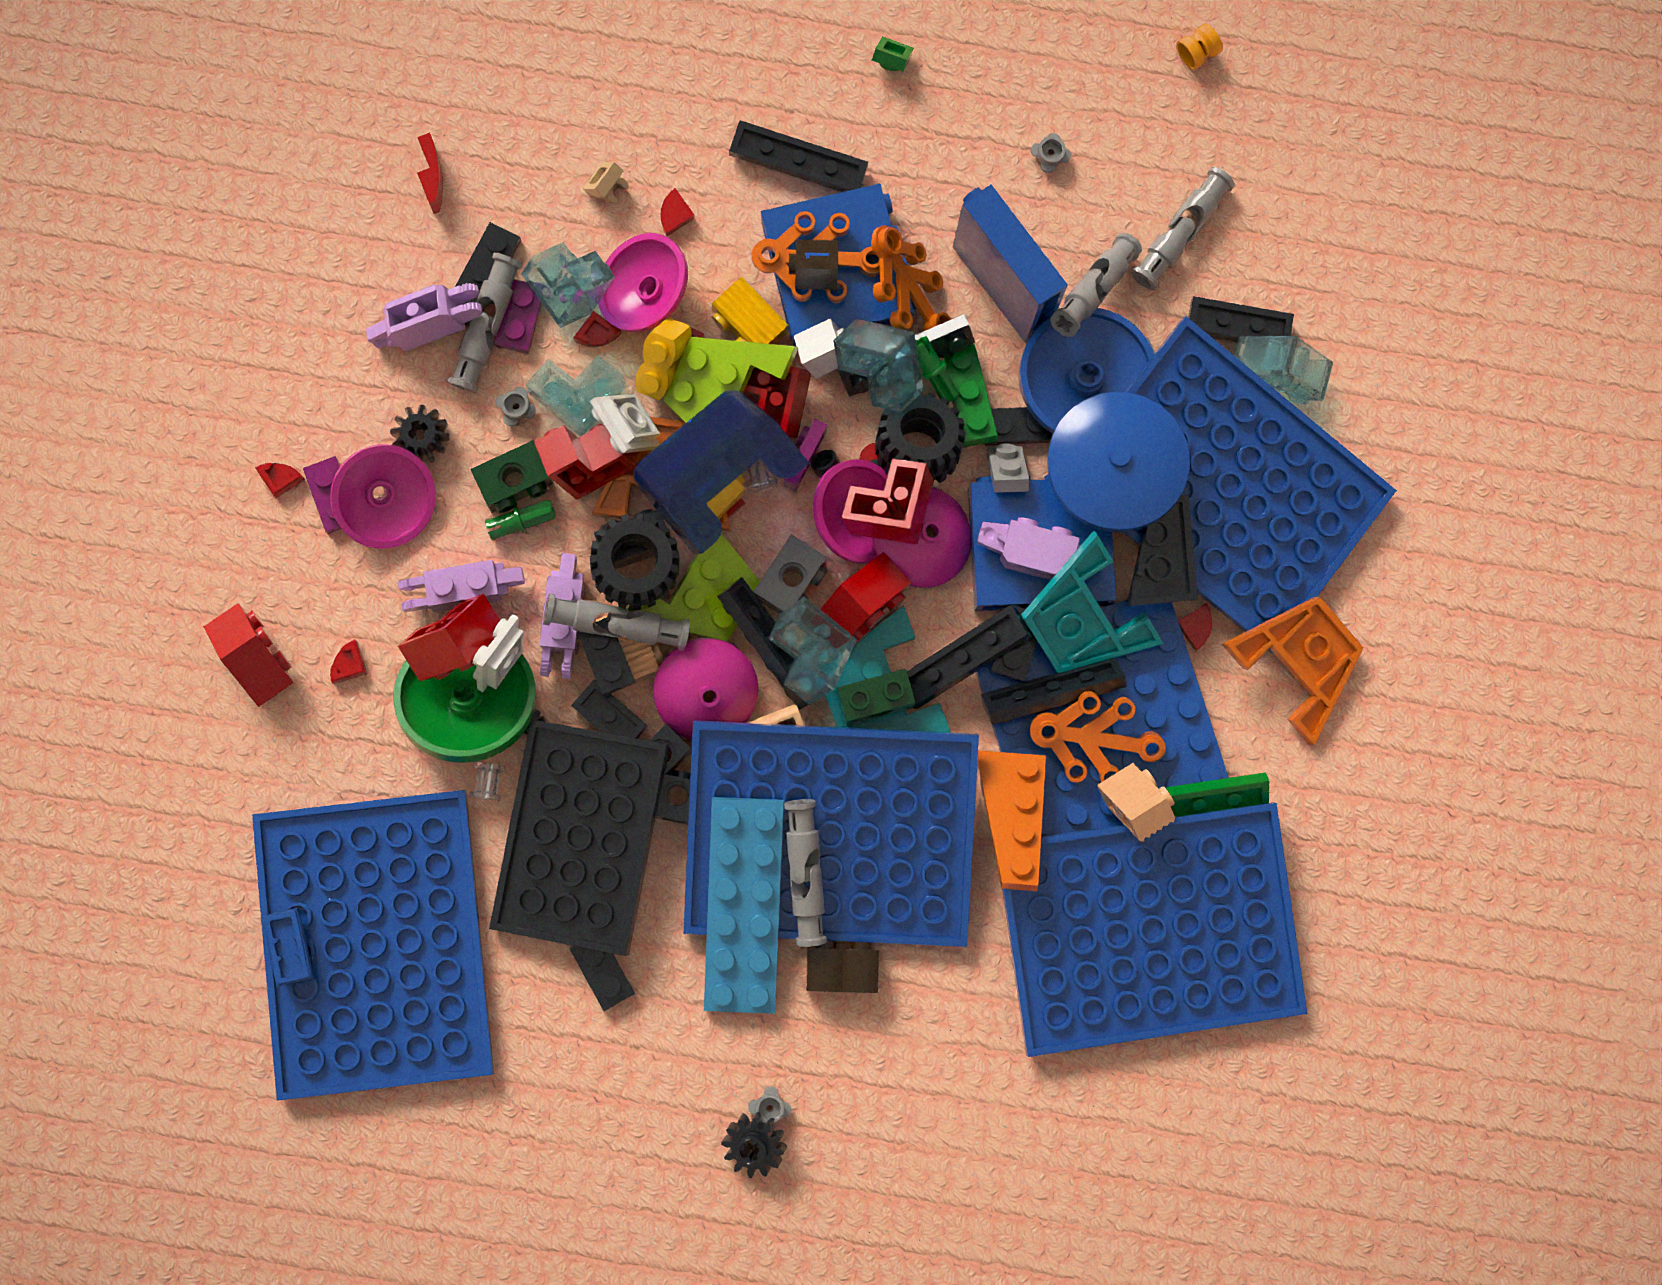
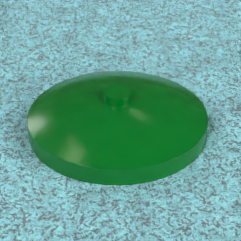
(458, 720)

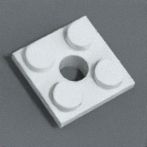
(626, 422)
(497, 659)

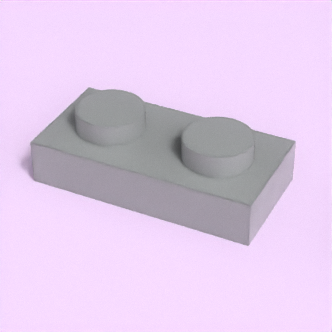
(1008, 468)

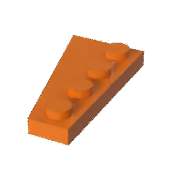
(1014, 808)

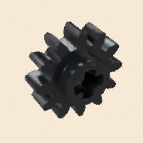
(750, 1155)

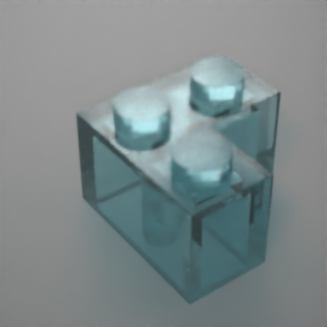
(567, 284)
(887, 360)
(1287, 365)
(571, 398)
(816, 645)

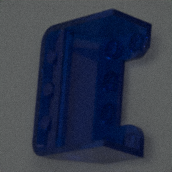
(706, 458)

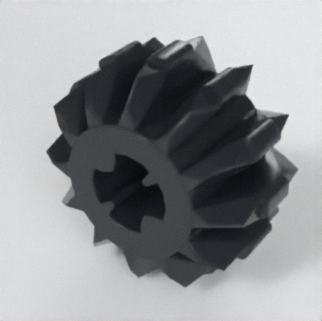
(432, 430)

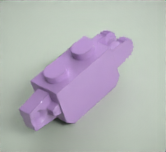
(425, 316)
(1029, 547)
(459, 583)
(561, 638)

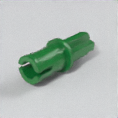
(935, 370)
(521, 519)

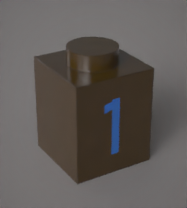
(815, 264)

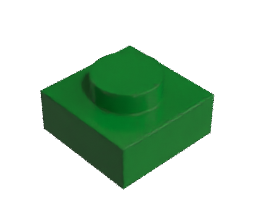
(892, 54)

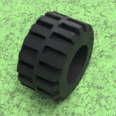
(927, 417)
(634, 533)

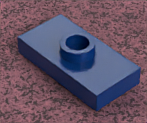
(287, 947)

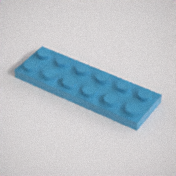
(743, 905)

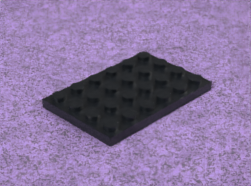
(579, 837)

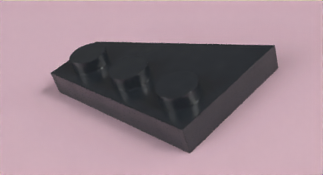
(1166, 560)

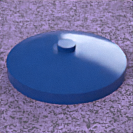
(1065, 370)
(1118, 462)

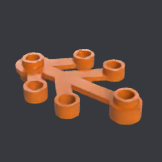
(889, 246)
(780, 247)
(1091, 736)

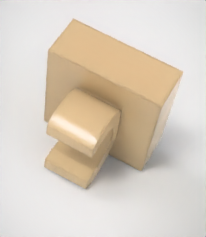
(603, 180)

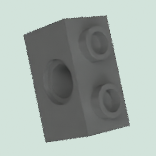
(795, 557)

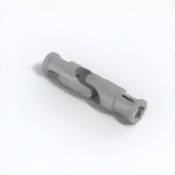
(1170, 246)
(1096, 284)
(478, 339)
(635, 625)
(805, 867)

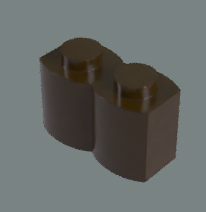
(843, 969)

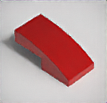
(432, 177)

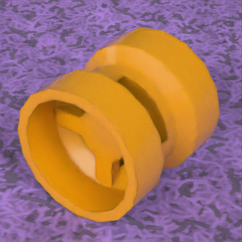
(1199, 46)

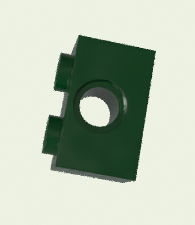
(492, 474)
(875, 697)

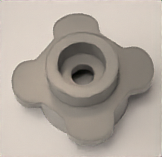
(1054, 143)
(519, 397)
(770, 1097)

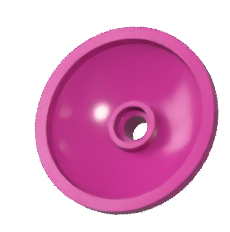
(639, 268)
(830, 503)
(401, 509)
(936, 558)
(703, 667)

